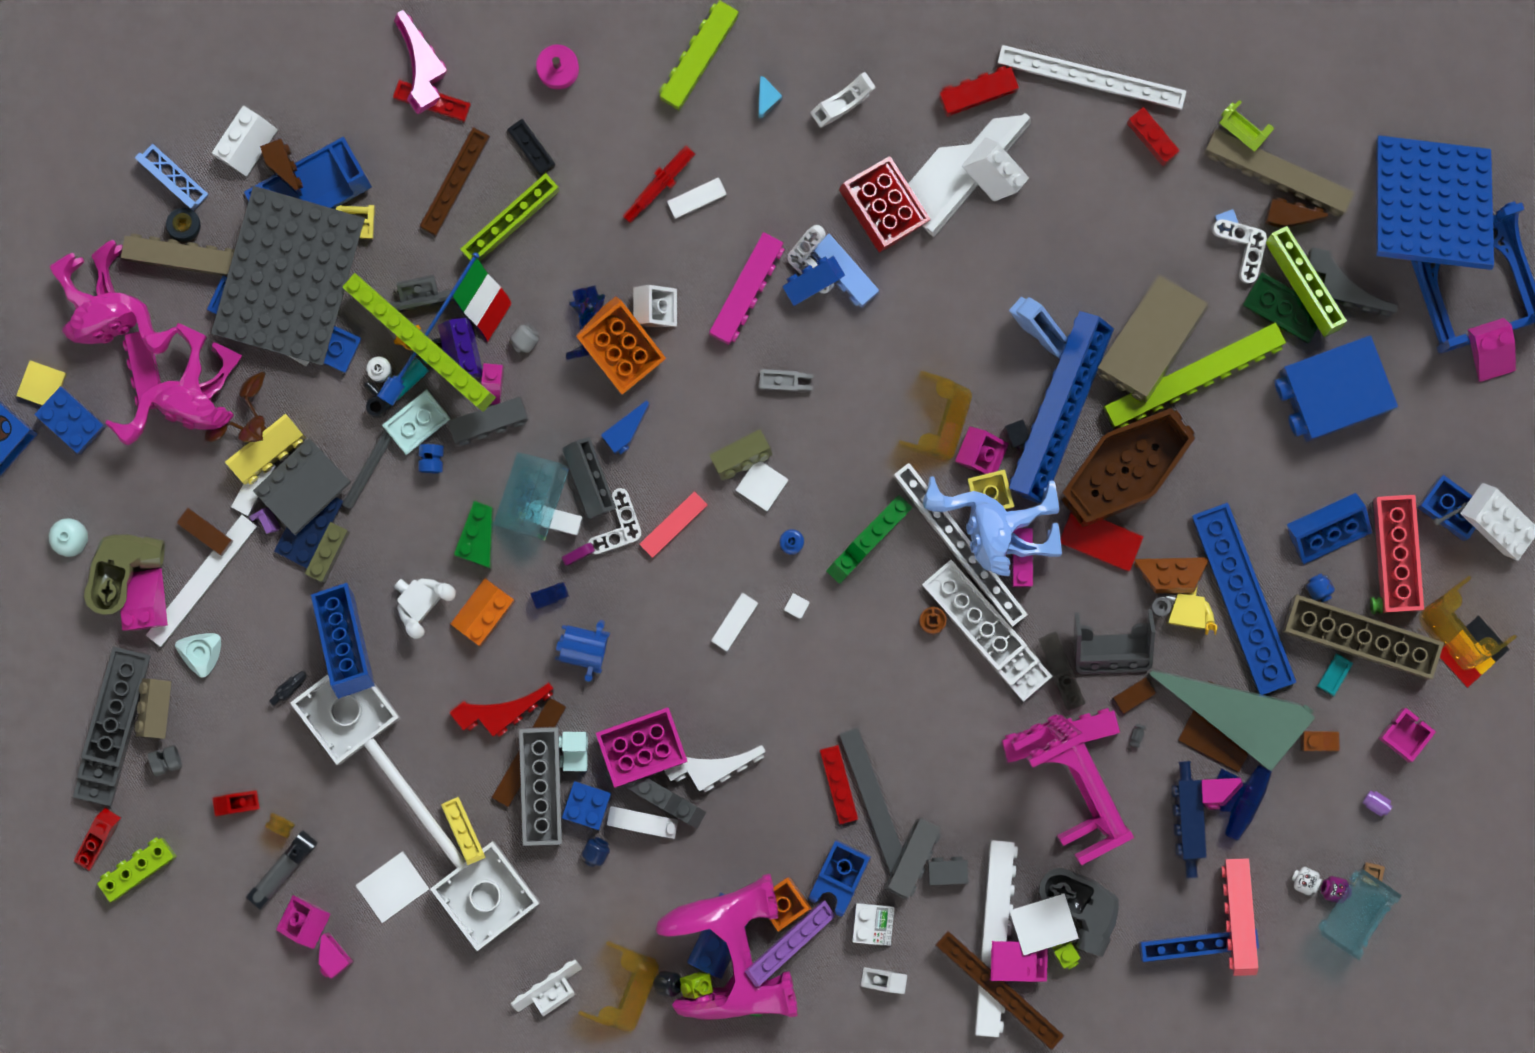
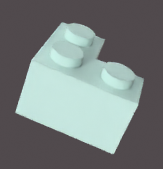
(574, 751)

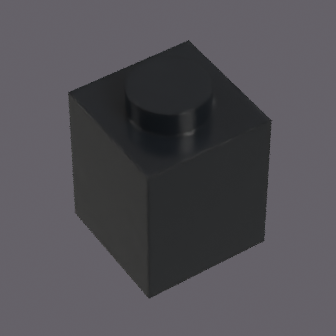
(1017, 434)

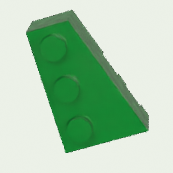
(477, 535)

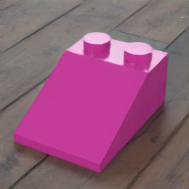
(1493, 349)
(145, 602)

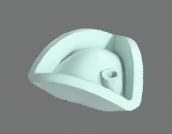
(200, 652)

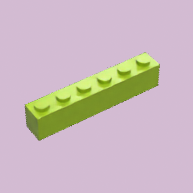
(699, 55)
(511, 218)
(1305, 281)

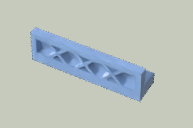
(150, 166)

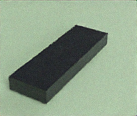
(531, 147)

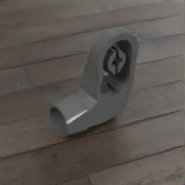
(1088, 903)

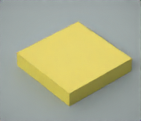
(40, 382)

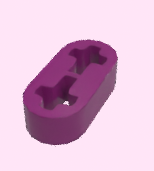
(578, 554)

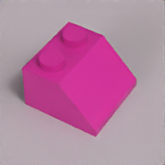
(981, 451)
(1219, 791)
(303, 922)
(332, 957)

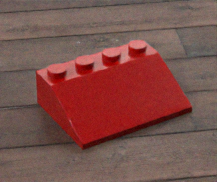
(884, 204)

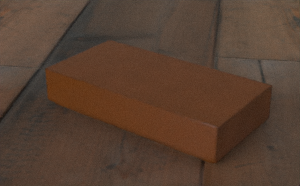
(1134, 695)

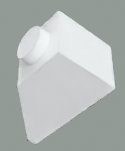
(884, 980)

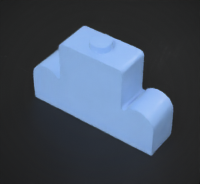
(1039, 324)

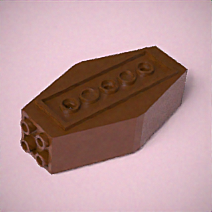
(1131, 449)

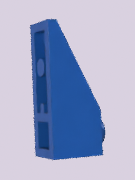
(623, 432)

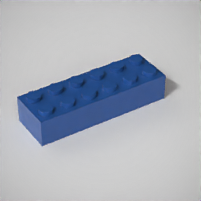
(342, 640)

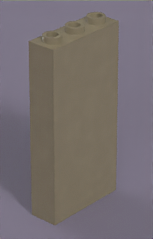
(1152, 338)

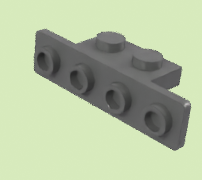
(419, 292)

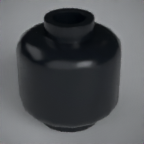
(667, 984)

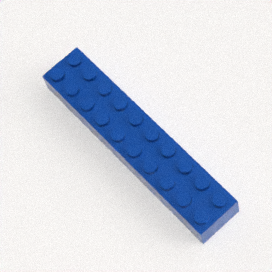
(1061, 406)

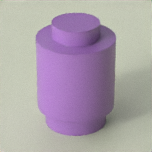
(1377, 803)

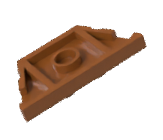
(1172, 574)

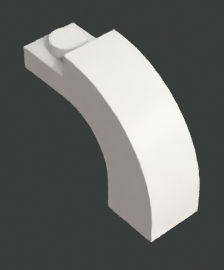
(844, 101)
(642, 822)

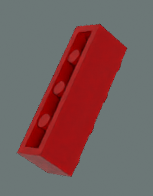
(978, 91)

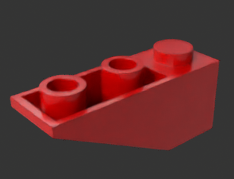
(97, 838)

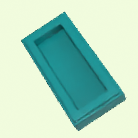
(1334, 674)

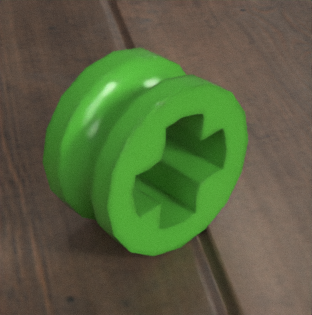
(1376, 605)

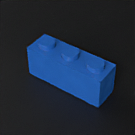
(813, 279)

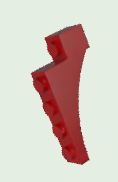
(499, 716)

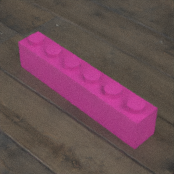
(746, 289)
(1091, 726)

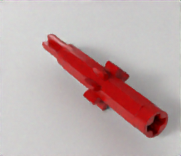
(664, 178)

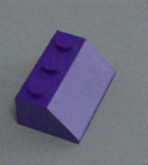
(460, 344)

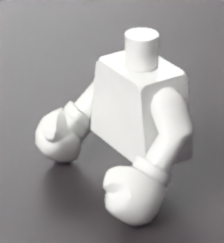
(418, 600)

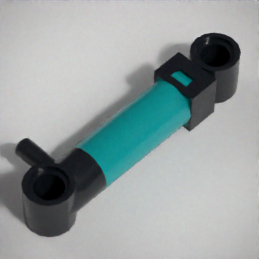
(415, 371)

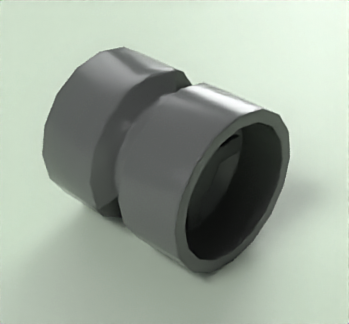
(165, 760)

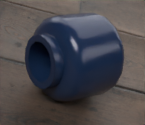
(595, 852)

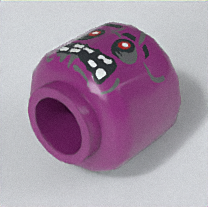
(1333, 888)

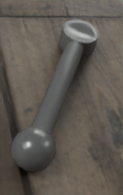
(1437, 522)

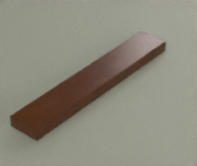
(454, 181)
(512, 779)

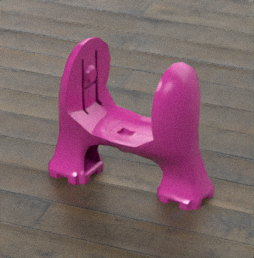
(727, 918)

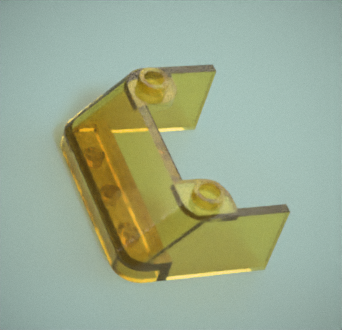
(945, 442)
(1454, 634)
(643, 971)

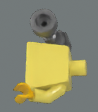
(1185, 610)

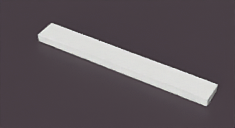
(202, 581)

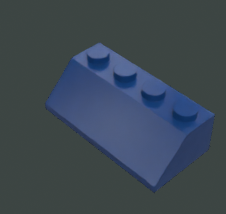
(1329, 528)

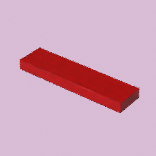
(445, 105)

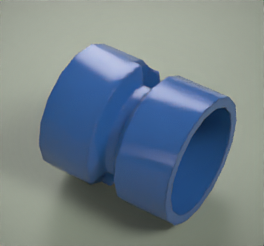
(429, 465)

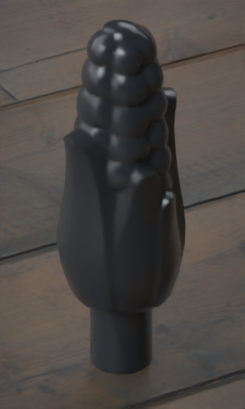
(287, 688)

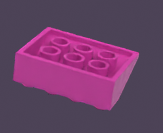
(641, 747)

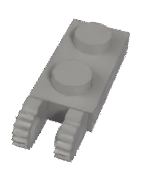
(783, 380)

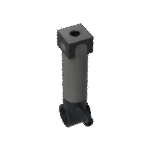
(281, 870)

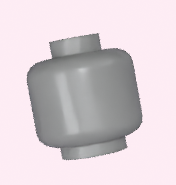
(524, 338)

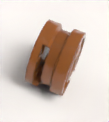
(932, 620)

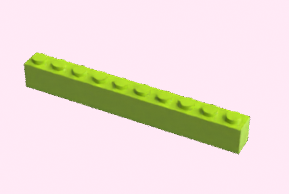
(419, 342)
(1197, 374)

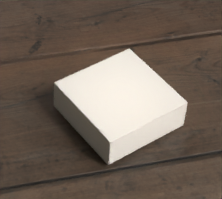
(796, 606)

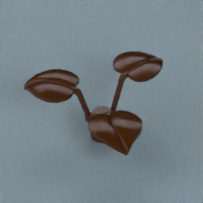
(254, 429)

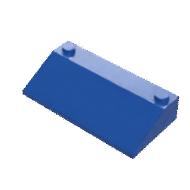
(327, 177)

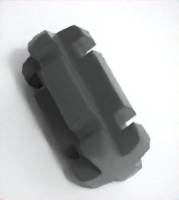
(1137, 735)

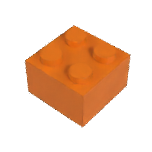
(790, 904)

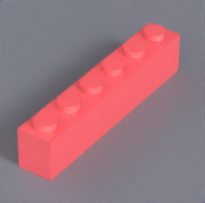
(1240, 916)

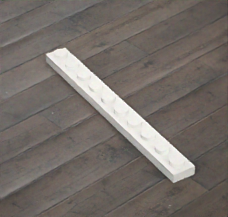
(1092, 77)

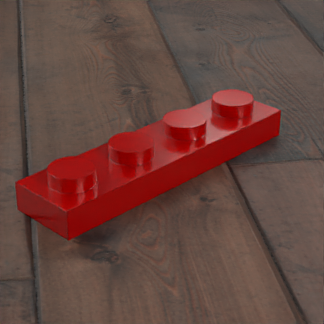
(839, 784)

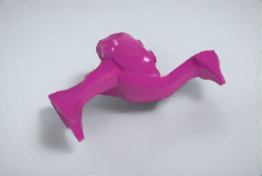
(109, 313)
(184, 399)

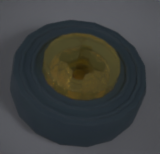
(183, 231)

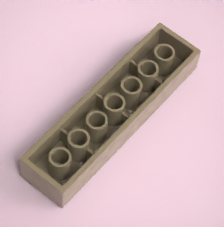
(1363, 637)

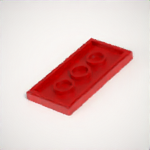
(1103, 541)

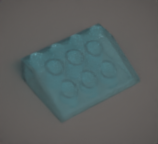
(531, 495)

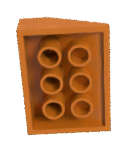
(620, 345)

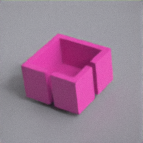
(1405, 736)

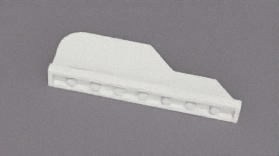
(945, 184)

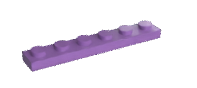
(790, 943)

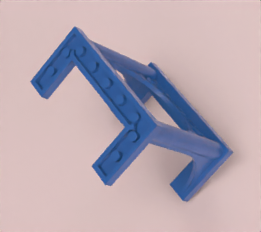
(1507, 227)

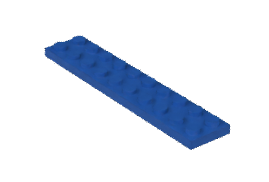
(1243, 599)

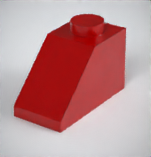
(235, 803)

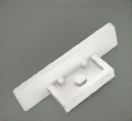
(550, 992)

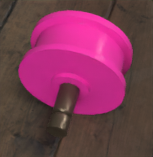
(557, 67)

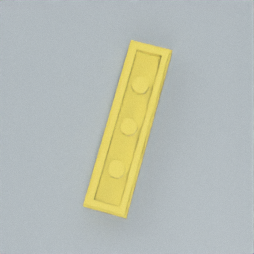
(463, 831)

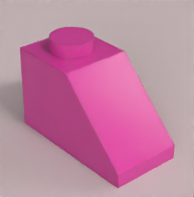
(492, 380)

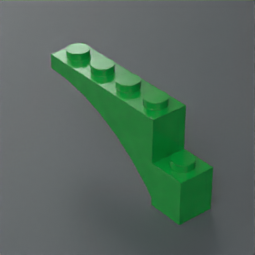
(869, 539)

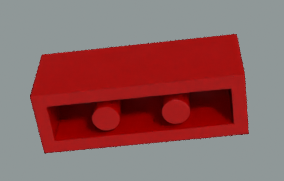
(1153, 136)

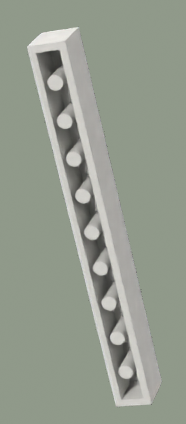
(960, 547)
(995, 928)

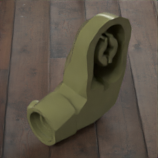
(114, 568)

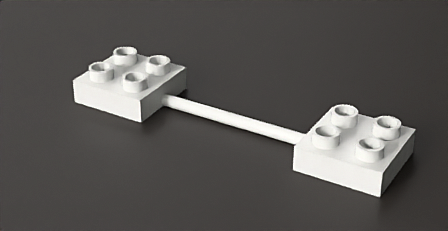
(478, 896)

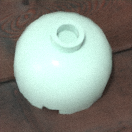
(68, 537)

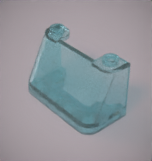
(1358, 913)

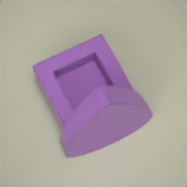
(267, 519)

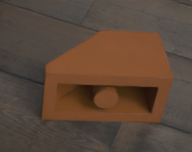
(1319, 741)

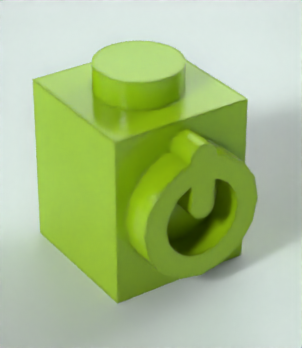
(1066, 955)
(696, 985)

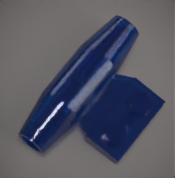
(1245, 802)

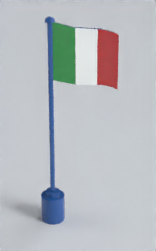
(478, 299)

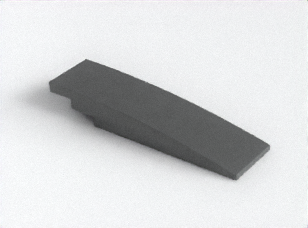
(111, 727)

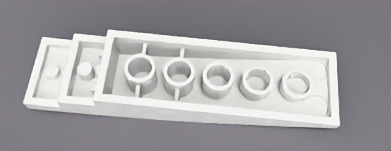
(987, 630)

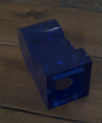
(549, 595)

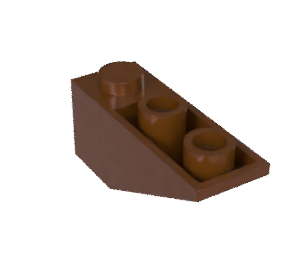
(278, 161)
(1285, 214)

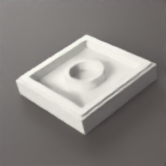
(762, 485)

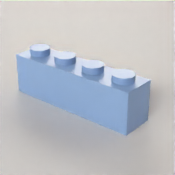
(855, 280)

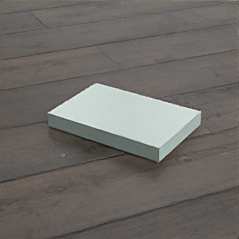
(416, 422)

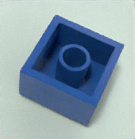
(586, 805)

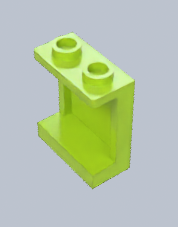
(1243, 128)

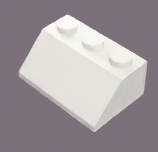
(243, 139)
(994, 170)

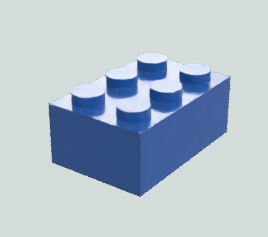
(70, 420)
(1443, 499)

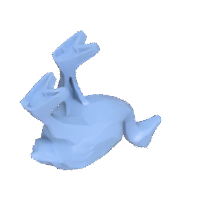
(993, 526)

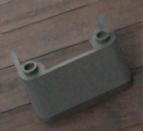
(1114, 652)

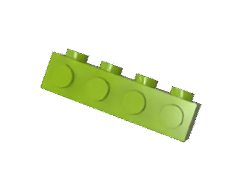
(137, 869)

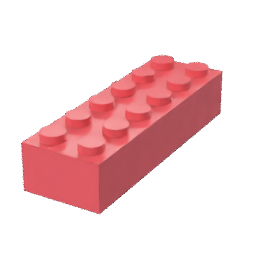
(1398, 553)

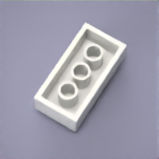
(1499, 521)

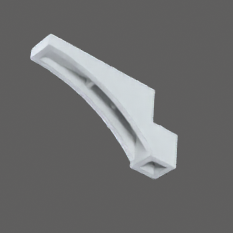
(706, 771)

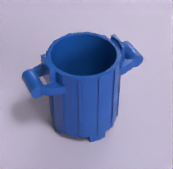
(583, 648)

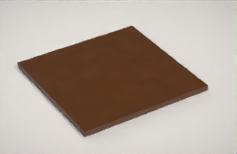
(1212, 742)

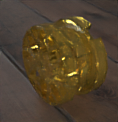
(284, 825)

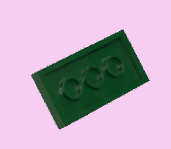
(1280, 306)

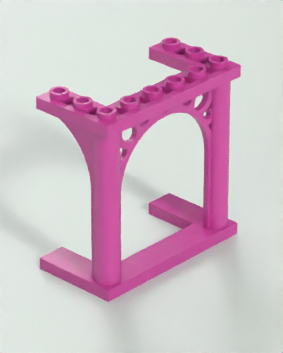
(1066, 746)

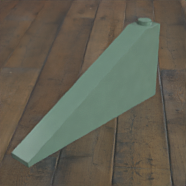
(1255, 722)

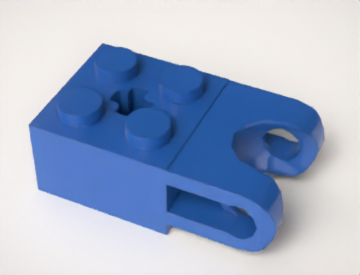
(840, 882)

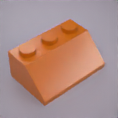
(482, 612)

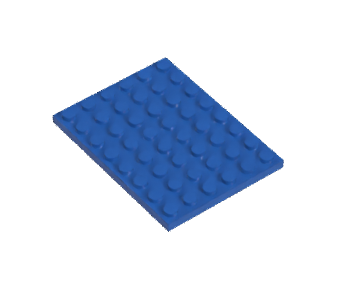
(1434, 202)

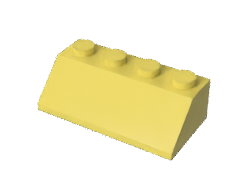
(261, 455)

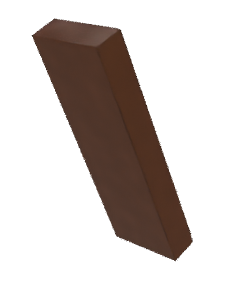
(204, 531)

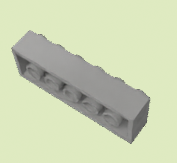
(540, 786)

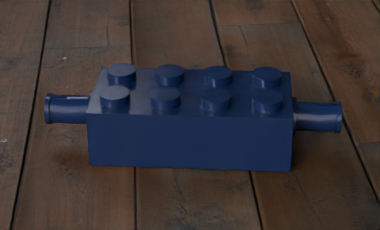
(1189, 819)

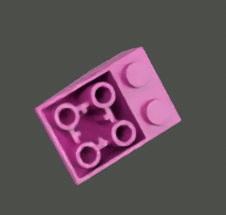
(1011, 965)

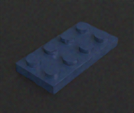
(302, 547)

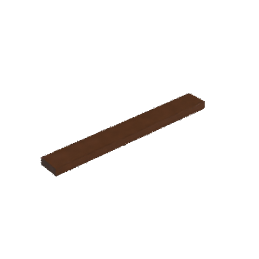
(999, 990)

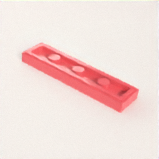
(673, 524)

